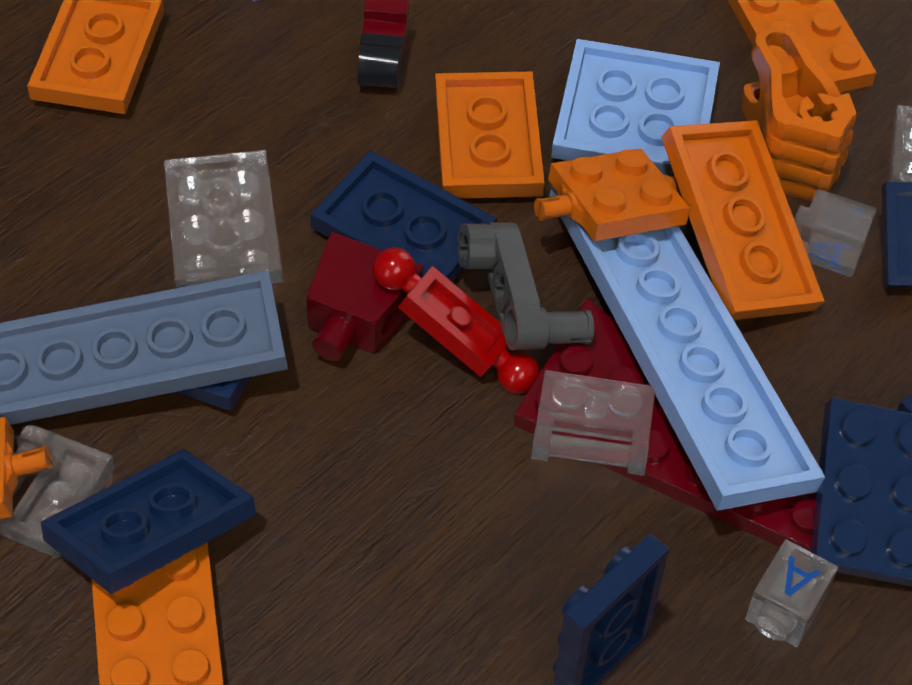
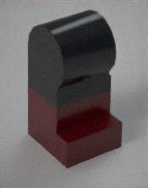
(383, 43)

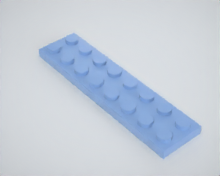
(699, 367)

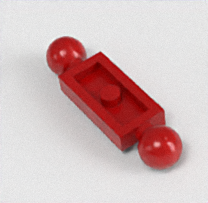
(455, 320)

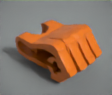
(799, 114)

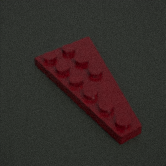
(667, 463)

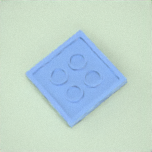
(629, 100)

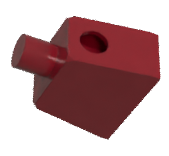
(348, 303)

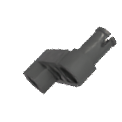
(522, 319)

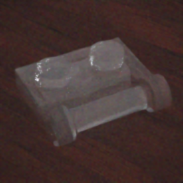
(598, 410)
(75, 476)

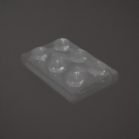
(221, 217)

